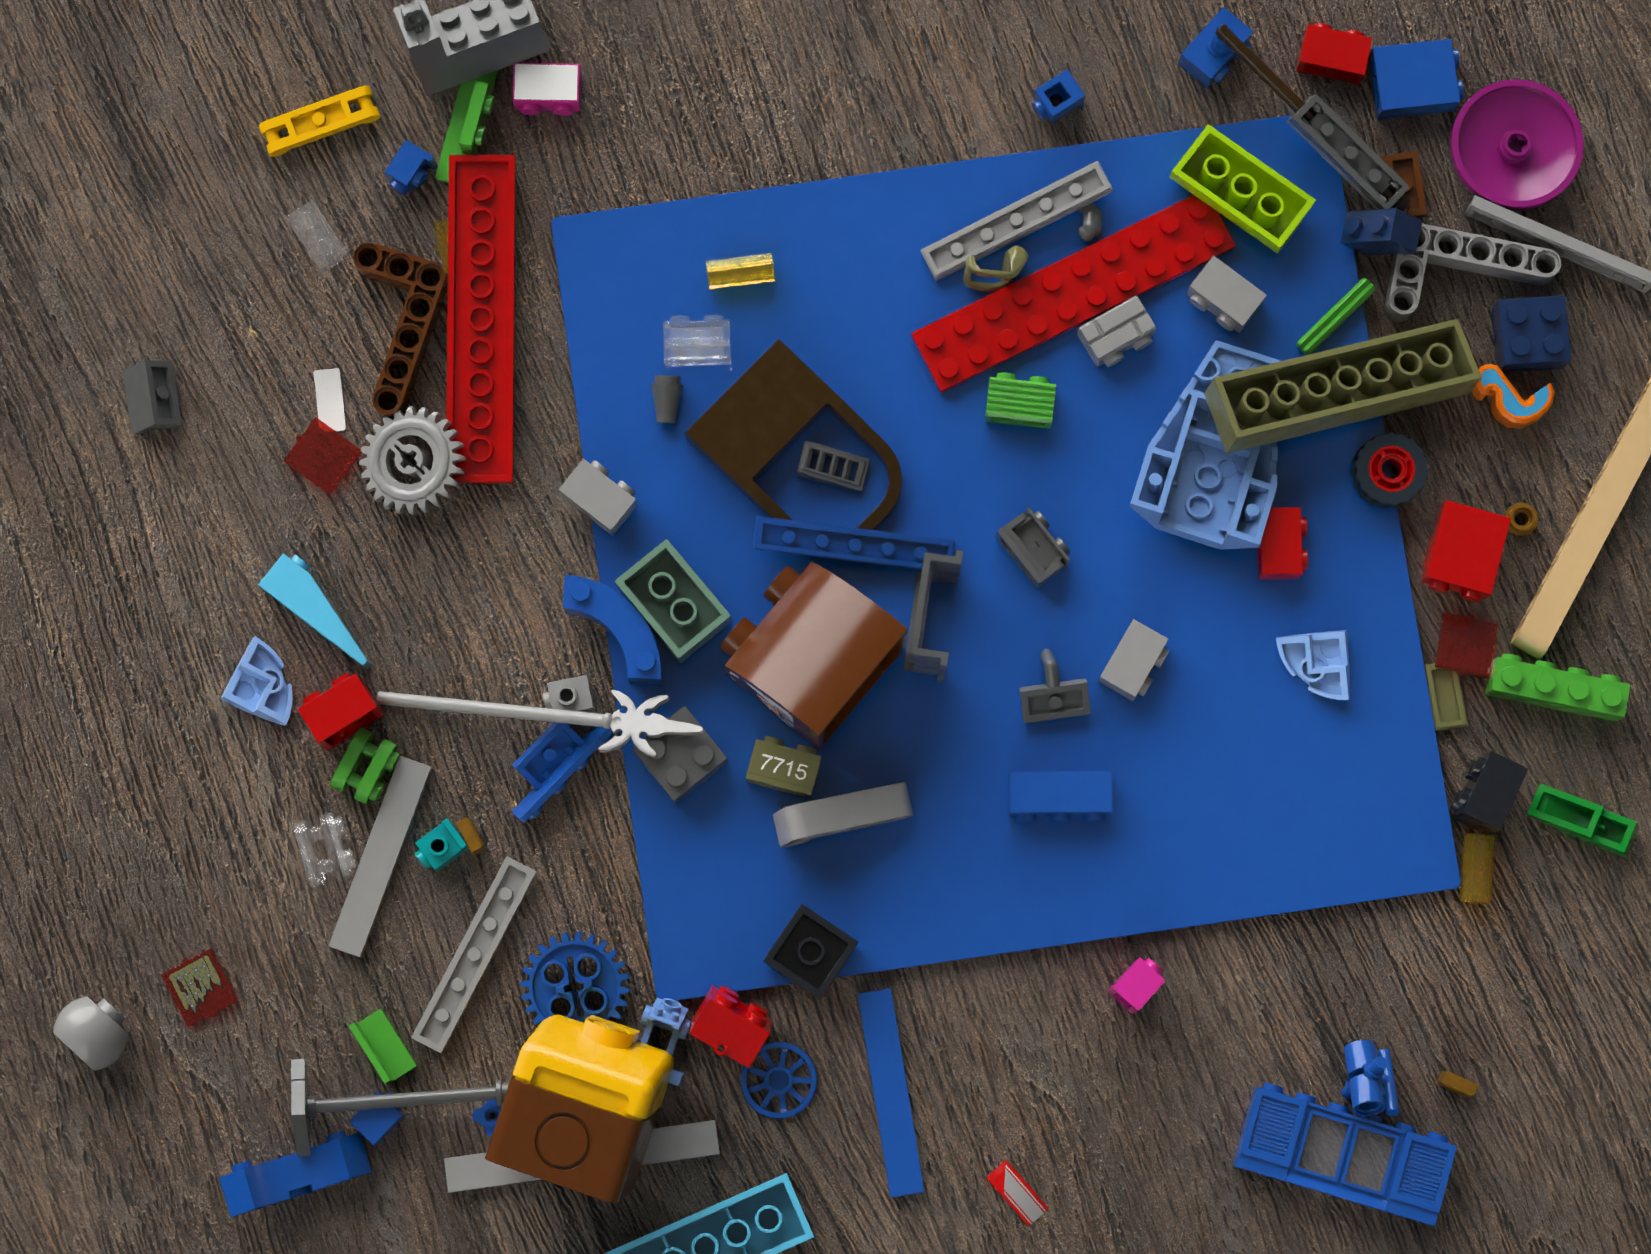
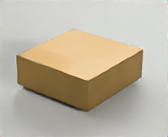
(471, 835)
(1457, 1084)

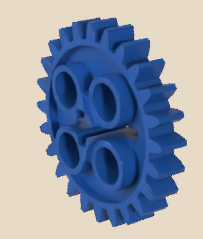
(606, 980)

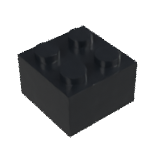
(1488, 793)
(810, 952)

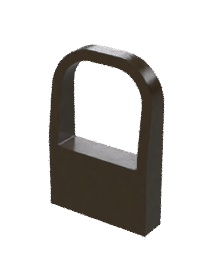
(767, 414)

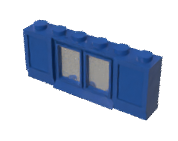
(1345, 1154)

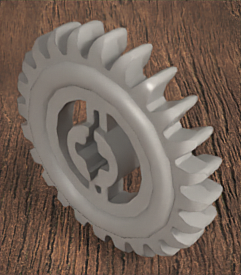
(434, 476)

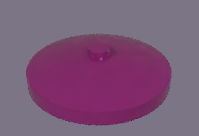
(1516, 144)

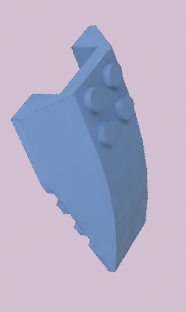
(1192, 483)

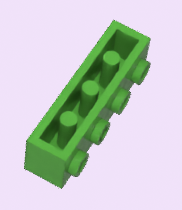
(1558, 689)

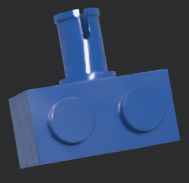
(1208, 56)

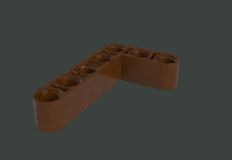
(408, 323)

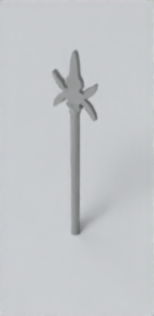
(632, 723)

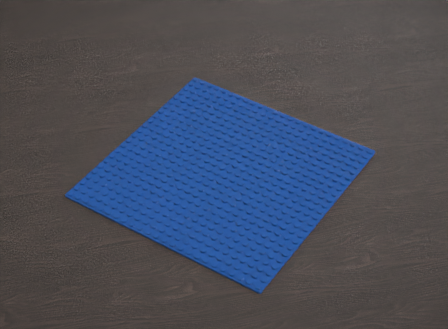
(1225, 775)

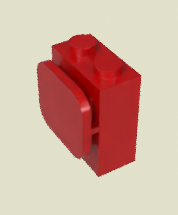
(1465, 551)

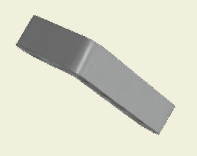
(1463, 260)

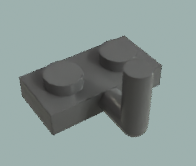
(1054, 698)

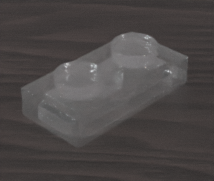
(317, 236)

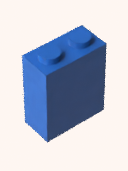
(1415, 79)

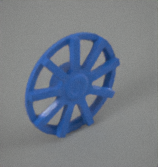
(779, 1081)

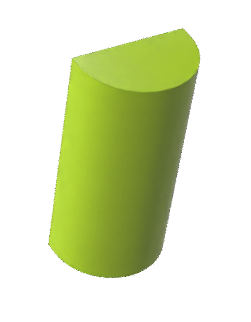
(1242, 188)

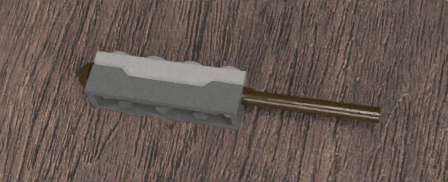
(1330, 137)

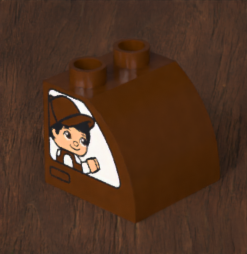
(813, 651)

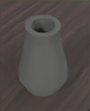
(667, 397)

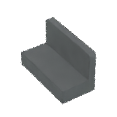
(152, 396)

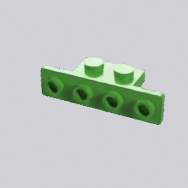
(467, 121)

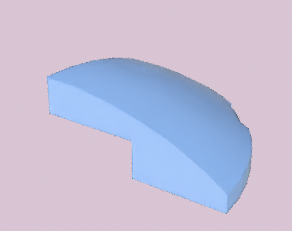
(1319, 661)
(260, 684)

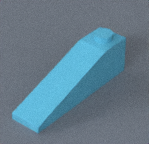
(300, 593)

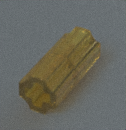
(740, 271)
(1477, 868)

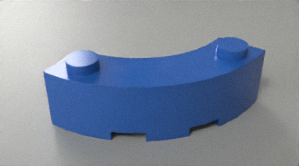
(618, 616)
(293, 1176)

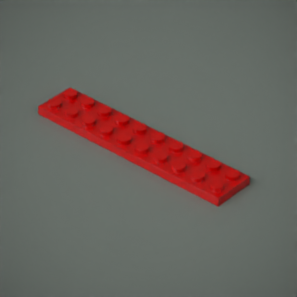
(1071, 292)
(481, 315)

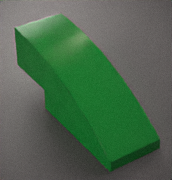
(1584, 820)

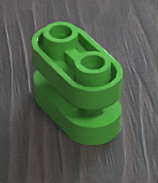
(370, 785)

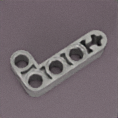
(842, 813)

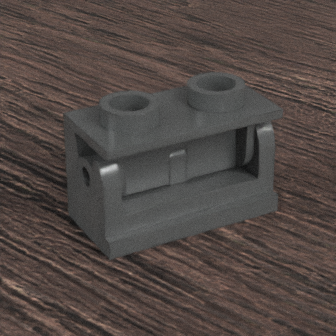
(1034, 547)

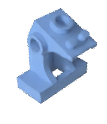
(670, 1016)

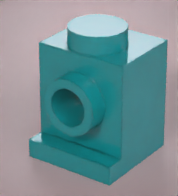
(453, 848)

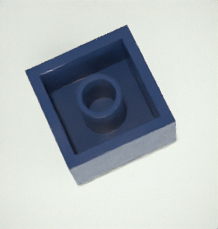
(1531, 334)

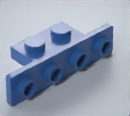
(552, 762)

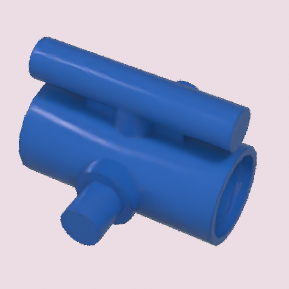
(1369, 1079)

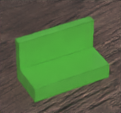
(383, 1047)

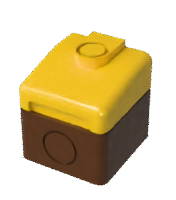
(582, 1106)

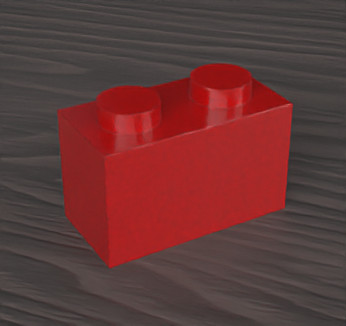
(1334, 53)
(1281, 545)

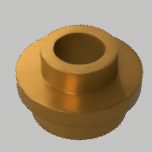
(1530, 515)

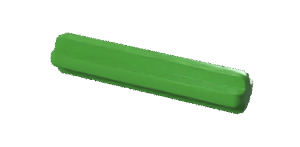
(1335, 316)

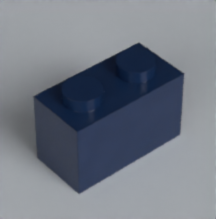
(1381, 232)

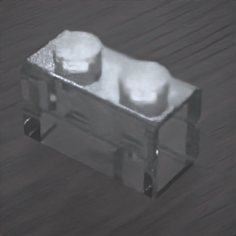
(697, 341)

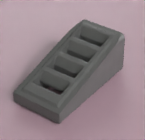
(824, 451)

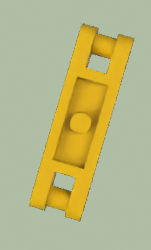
(319, 120)

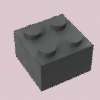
(682, 760)

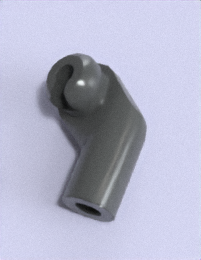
(1091, 222)

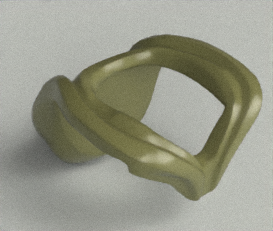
(1012, 265)

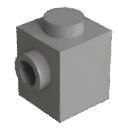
(570, 694)

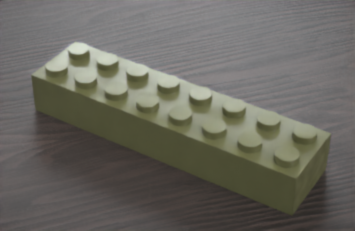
(1342, 386)

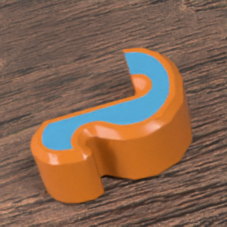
(1507, 403)

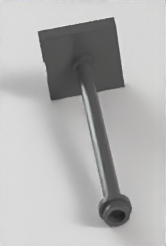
(306, 1106)

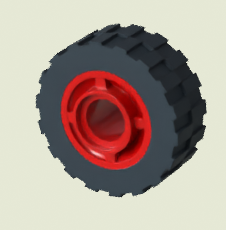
(1404, 456)

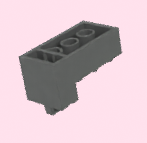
(469, 39)

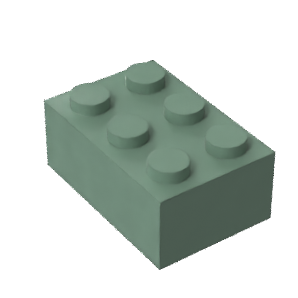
(673, 601)

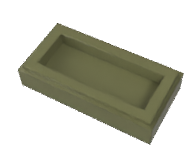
(1445, 698)

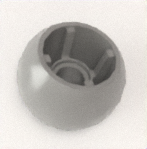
(92, 1031)

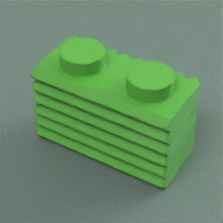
(1020, 401)

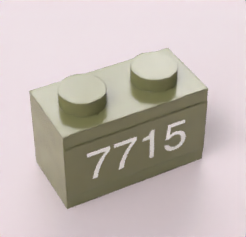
(784, 767)

